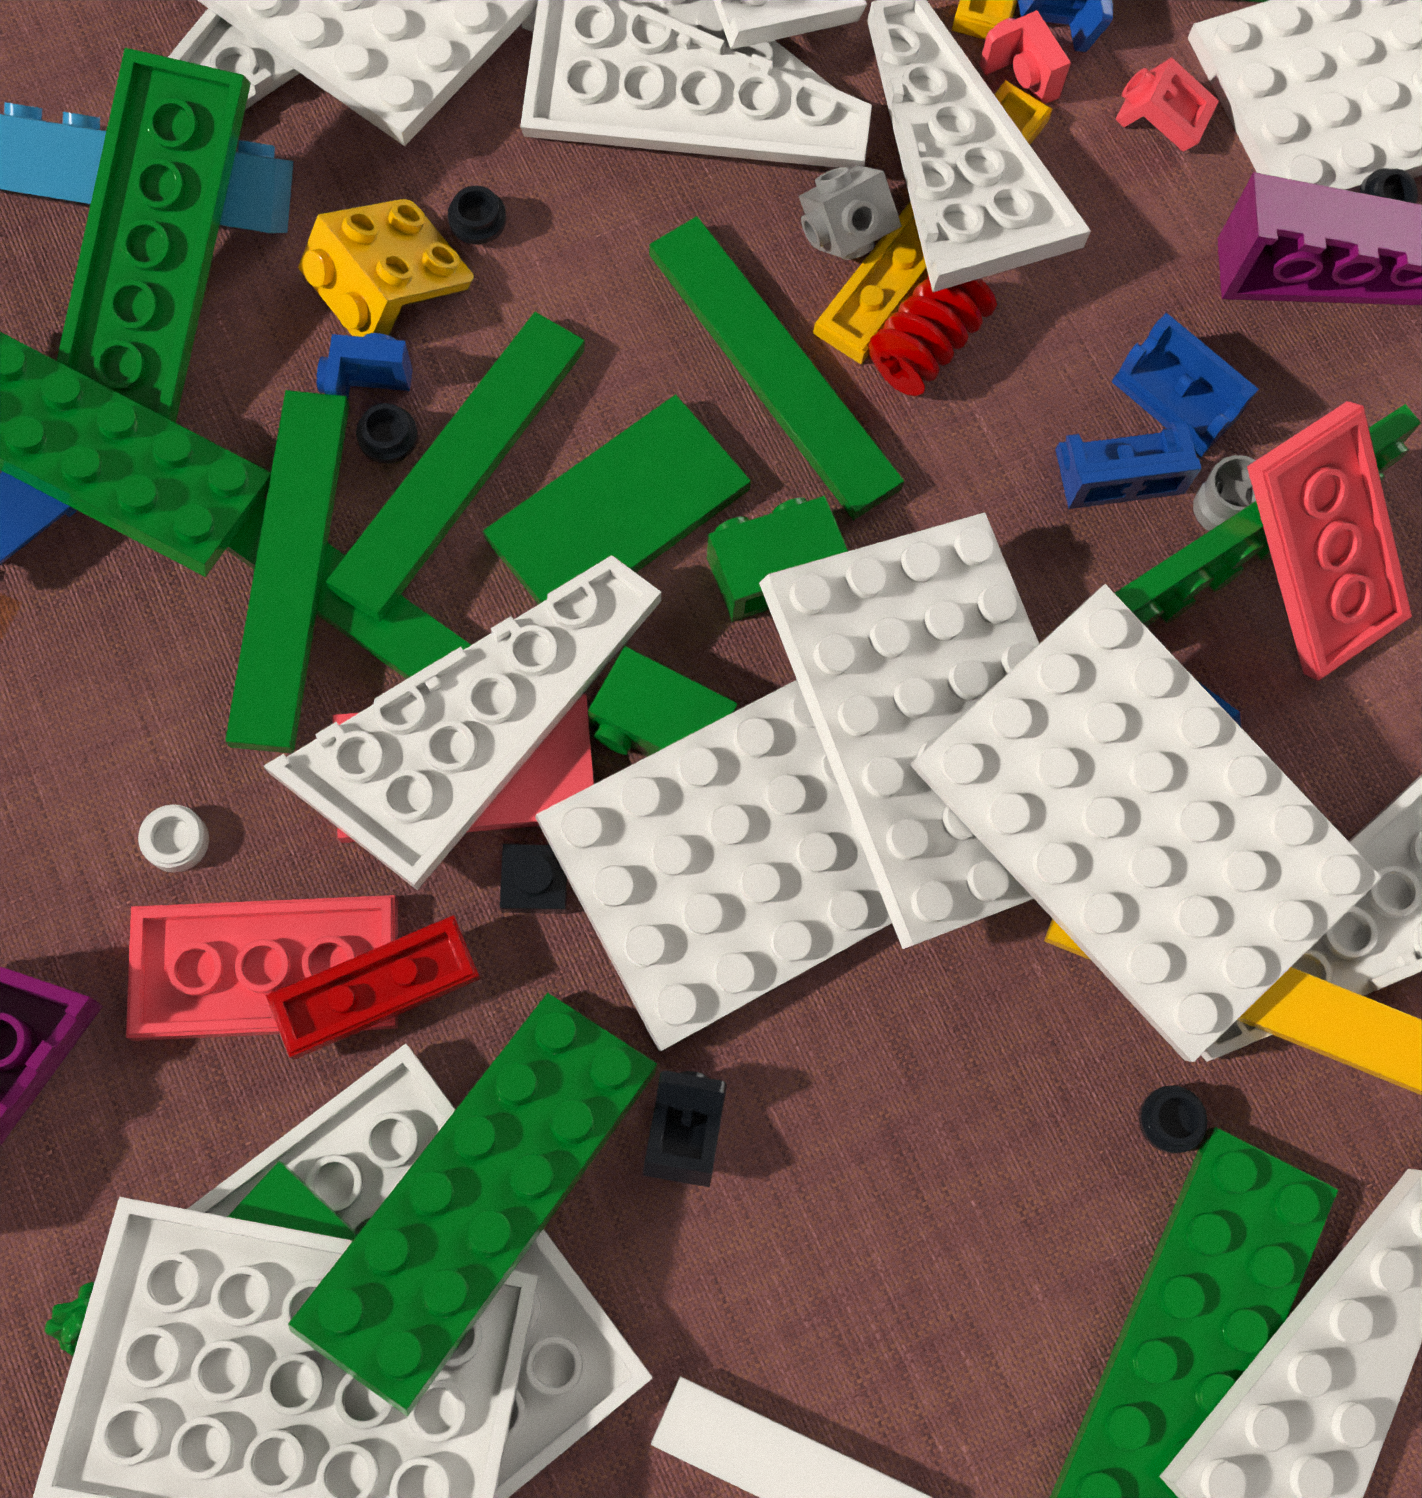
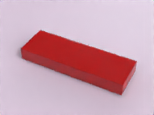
(372, 987)

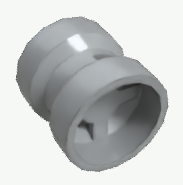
(1225, 485)

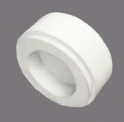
(173, 838)

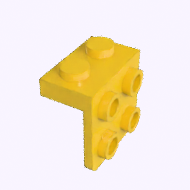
(376, 261)

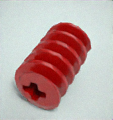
(927, 331)

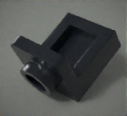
(685, 1128)

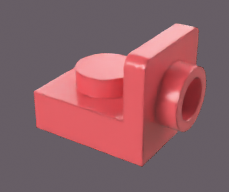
(1032, 50)
(1169, 101)

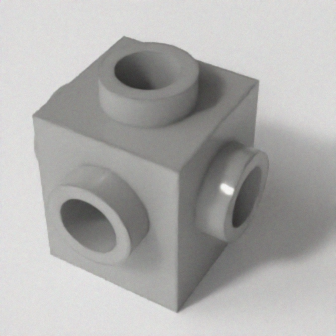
(848, 211)

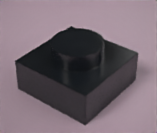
(532, 880)

